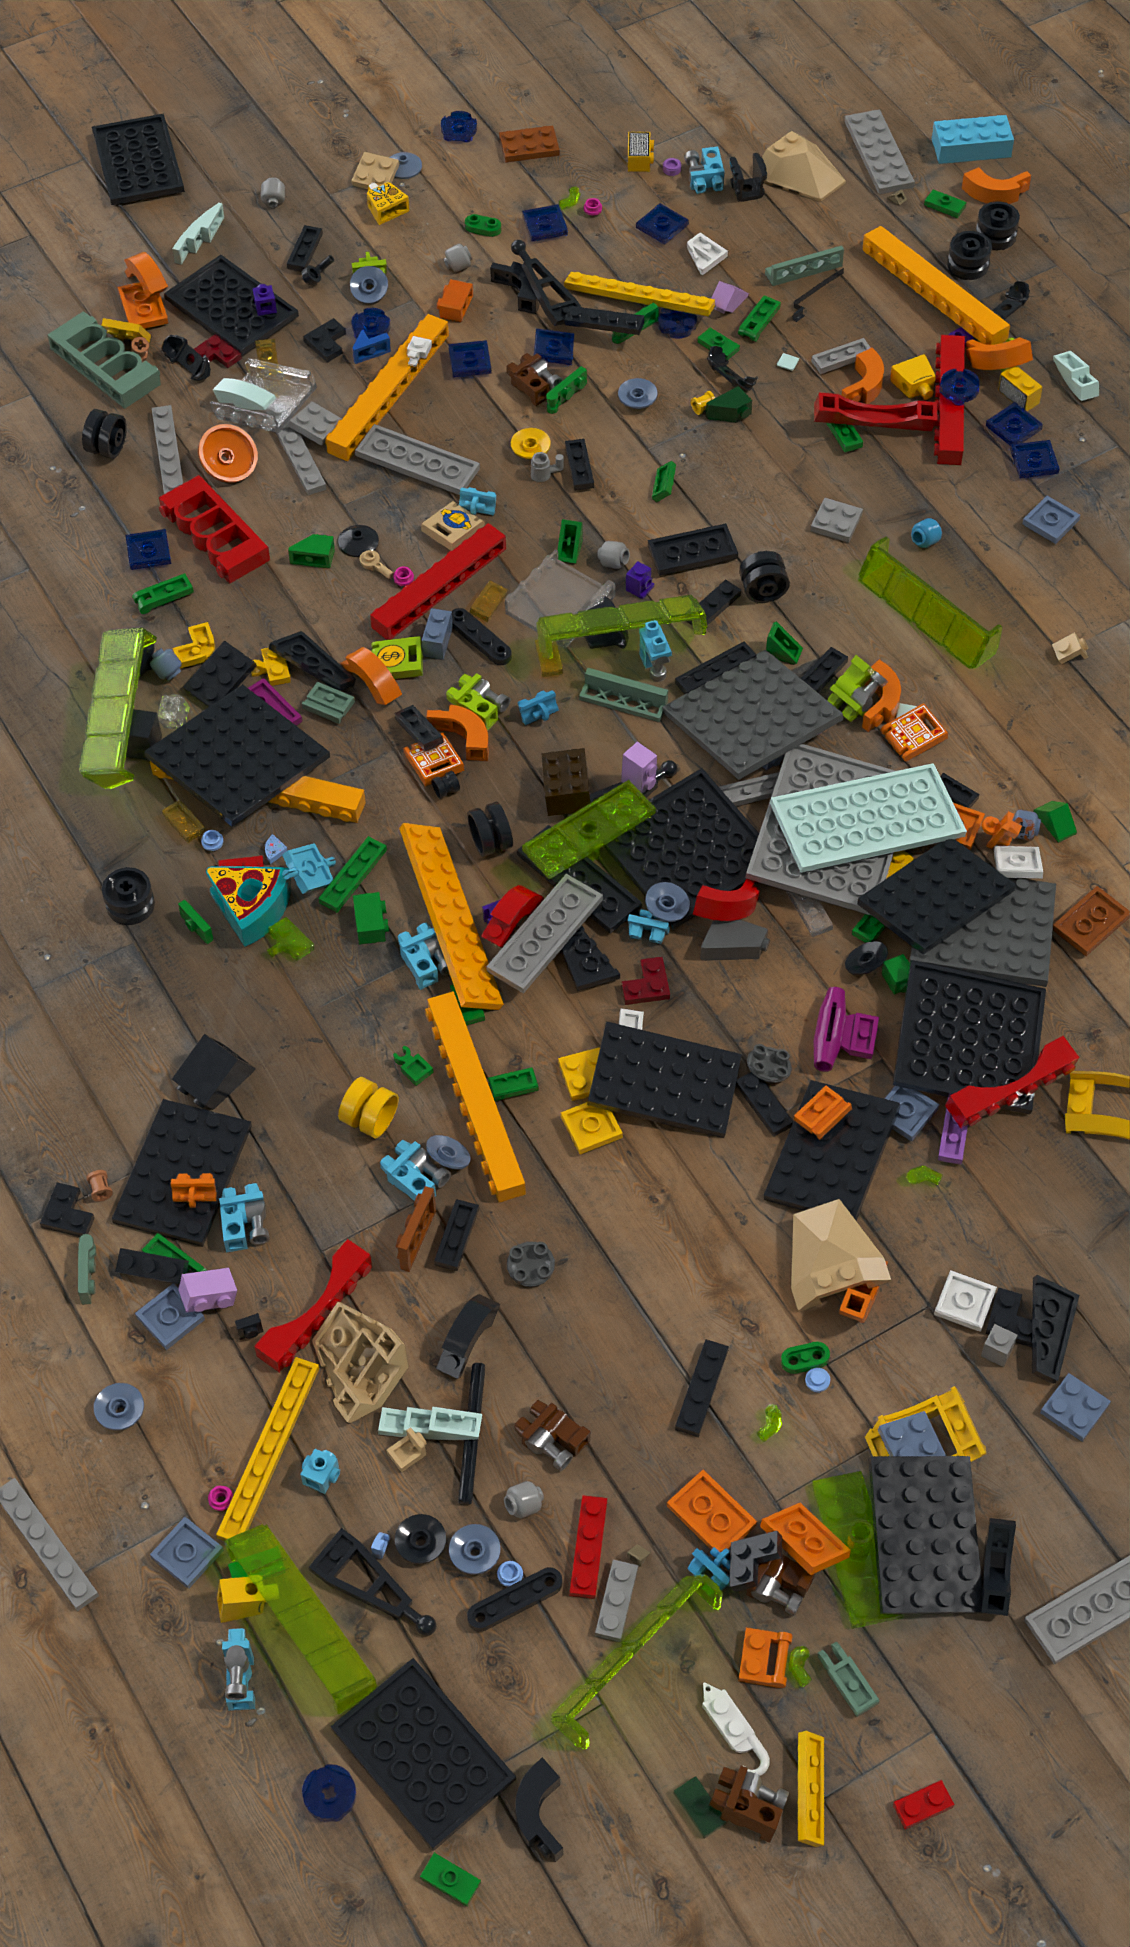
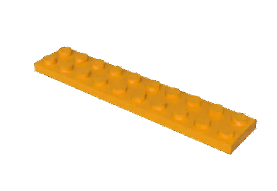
(451, 917)

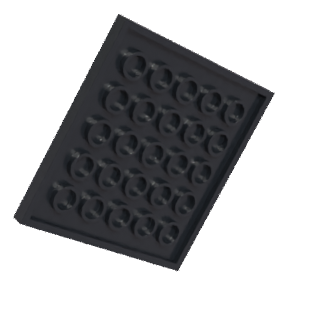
(237, 755)
(688, 841)
(967, 1032)

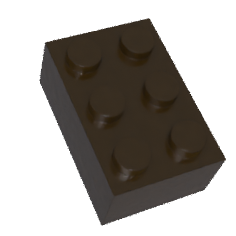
(565, 781)

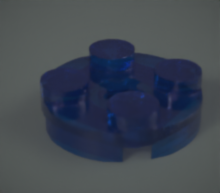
(450, 127)
(370, 315)
(668, 324)
(957, 394)
(324, 1778)

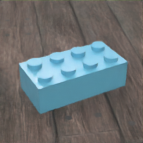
(972, 139)

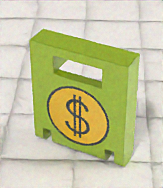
(395, 656)

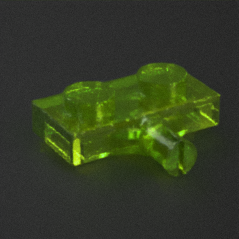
(289, 940)

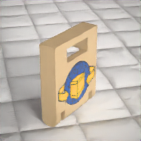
(455, 521)

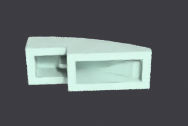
(1077, 375)
(243, 394)

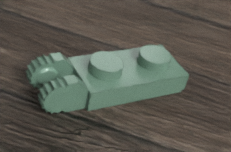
(86, 1266)
(849, 1680)

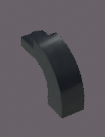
(516, 277)
(464, 1333)
(997, 1566)
(531, 1793)

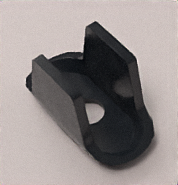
(617, 638)

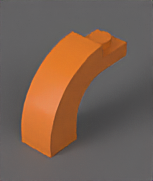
(987, 189)
(147, 273)
(999, 355)
(871, 369)
(374, 674)
(889, 696)
(467, 725)
(859, 1302)

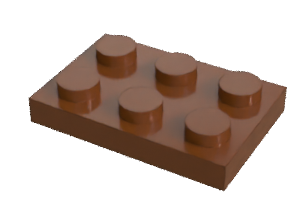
(529, 143)
(1091, 921)
(416, 1228)

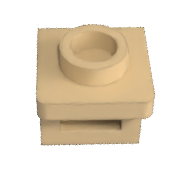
(1070, 648)
(408, 1450)

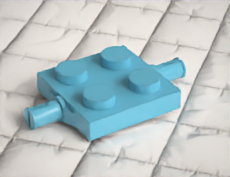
(308, 868)

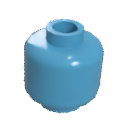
(926, 533)

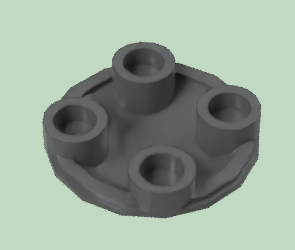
(769, 1063)
(530, 1263)

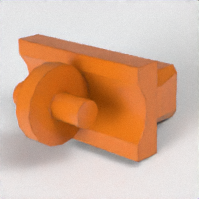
(1001, 831)
(192, 1190)

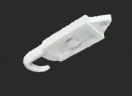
(733, 1725)

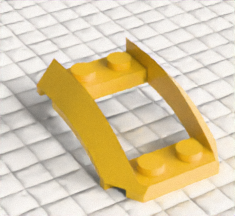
(1080, 1105)
(954, 1415)

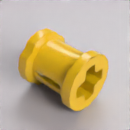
(699, 404)

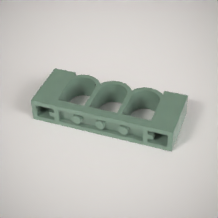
(126, 389)

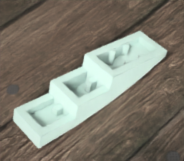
(200, 230)
(432, 1424)

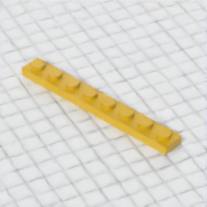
(639, 293)
(268, 1449)

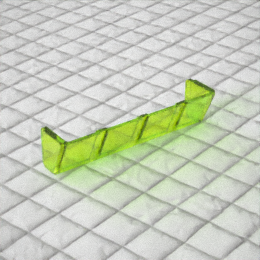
(927, 608)
(618, 619)
(113, 706)
(302, 1615)
(564, 1715)

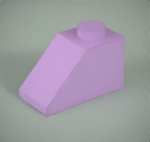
(728, 297)

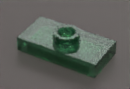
(696, 1804)

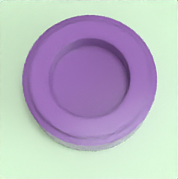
(671, 166)

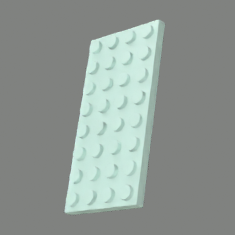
(867, 817)

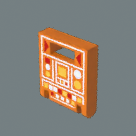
(912, 734)
(423, 760)

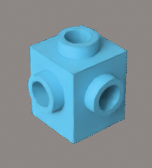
(320, 1470)

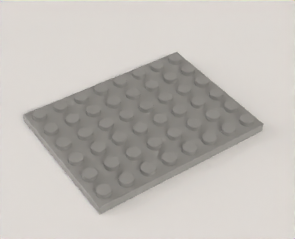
(772, 858)

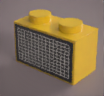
(639, 152)
(1020, 388)

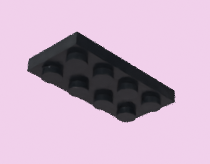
(692, 549)

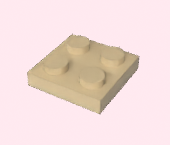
(374, 169)

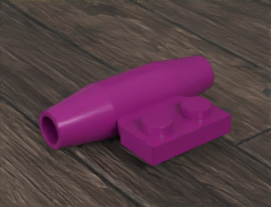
(835, 1030)

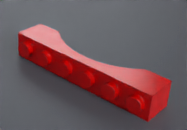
(840, 410)
(975, 1102)
(282, 1342)

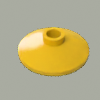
(530, 441)

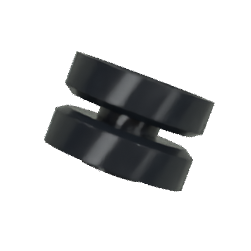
(999, 223)
(969, 255)
(104, 433)
(764, 577)
(490, 829)
(128, 896)

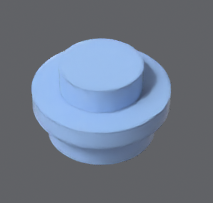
(212, 840)
(817, 1379)
(509, 1573)

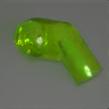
(572, 199)
(922, 1174)
(773, 1422)
(796, 1665)

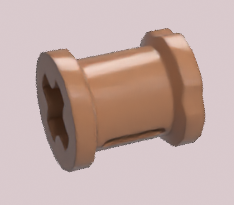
(135, 346)
(99, 1185)

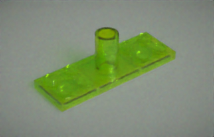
(588, 829)
(849, 1516)

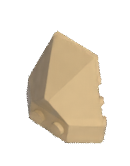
(802, 167)
(831, 1255)
(360, 1359)

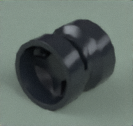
(445, 784)

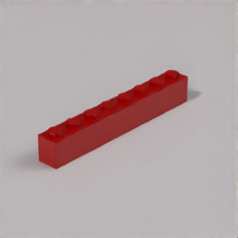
(950, 416)
(438, 582)

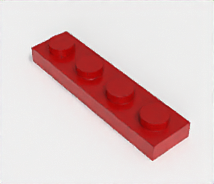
(588, 1547)

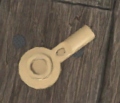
(371, 561)

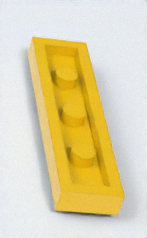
(810, 1789)

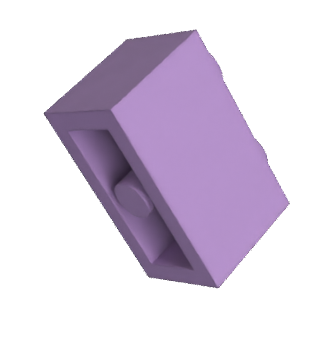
(639, 767)
(207, 1290)

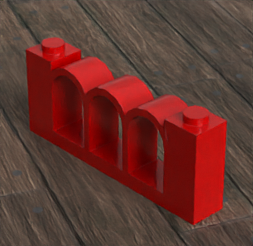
(229, 564)

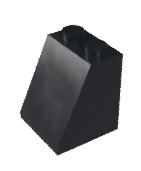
(211, 1072)

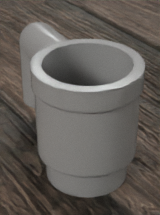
(541, 467)

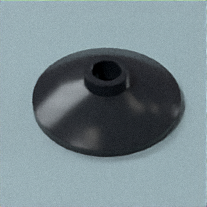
(358, 539)
(866, 958)
(416, 1528)

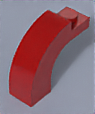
(727, 905)
(508, 912)

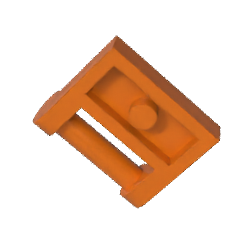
(756, 1655)

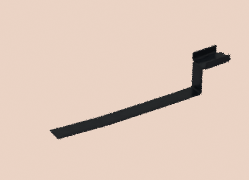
(799, 313)

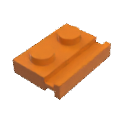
(822, 1112)

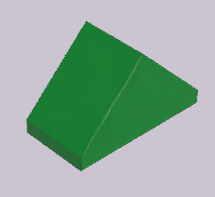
(570, 540)
(783, 645)
(1057, 819)

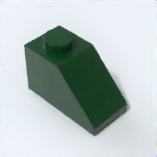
(730, 406)

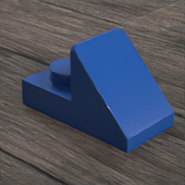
(370, 348)

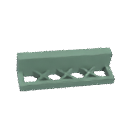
(805, 266)
(626, 690)

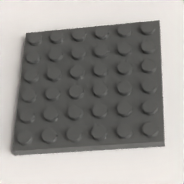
(752, 714)
(1006, 940)

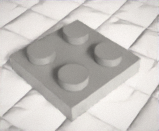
(314, 422)
(836, 520)

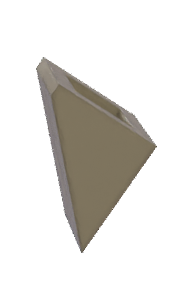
(897, 197)
(638, 1555)

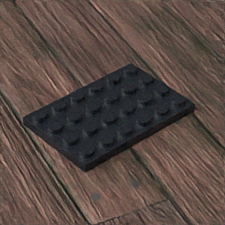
(137, 159)
(224, 304)
(936, 895)
(664, 1079)
(181, 1142)
(840, 1162)
(925, 1535)
(423, 1754)

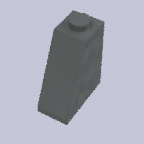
(734, 941)

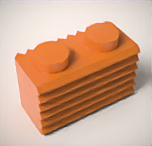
(455, 300)

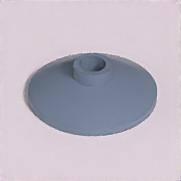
(409, 165)
(369, 276)
(637, 393)
(670, 895)
(448, 1152)
(115, 1397)
(470, 1538)

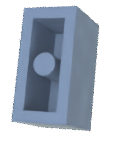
(437, 633)

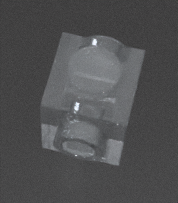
(173, 711)

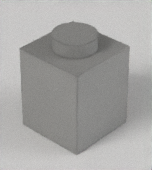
(999, 1345)

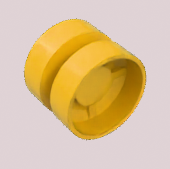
(368, 1107)

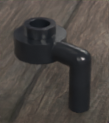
(311, 274)

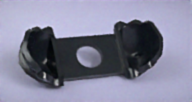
(1016, 297)
(177, 349)
(718, 363)

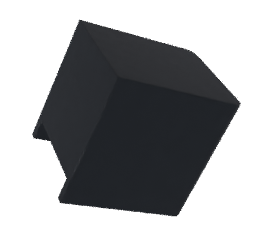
(143, 733)

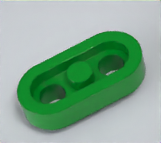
(483, 225)
(803, 1356)

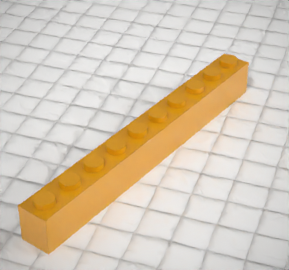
(935, 287)
(384, 391)
(314, 796)
(476, 1098)

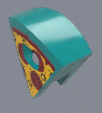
(250, 898)

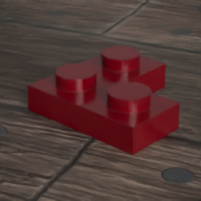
(217, 349)
(652, 986)

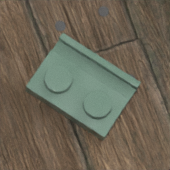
(328, 702)

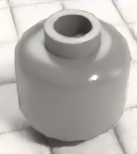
(272, 192)
(457, 258)
(613, 554)
(523, 1499)

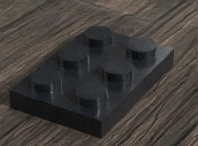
(219, 674)

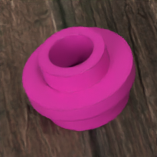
(592, 207)
(403, 576)
(217, 1492)

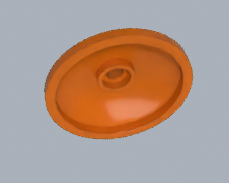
(235, 446)

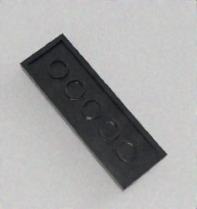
(616, 901)

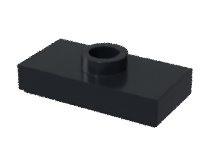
(958, 792)

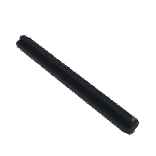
(470, 1446)

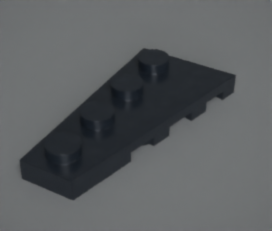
(311, 658)
(586, 962)
(1051, 1326)

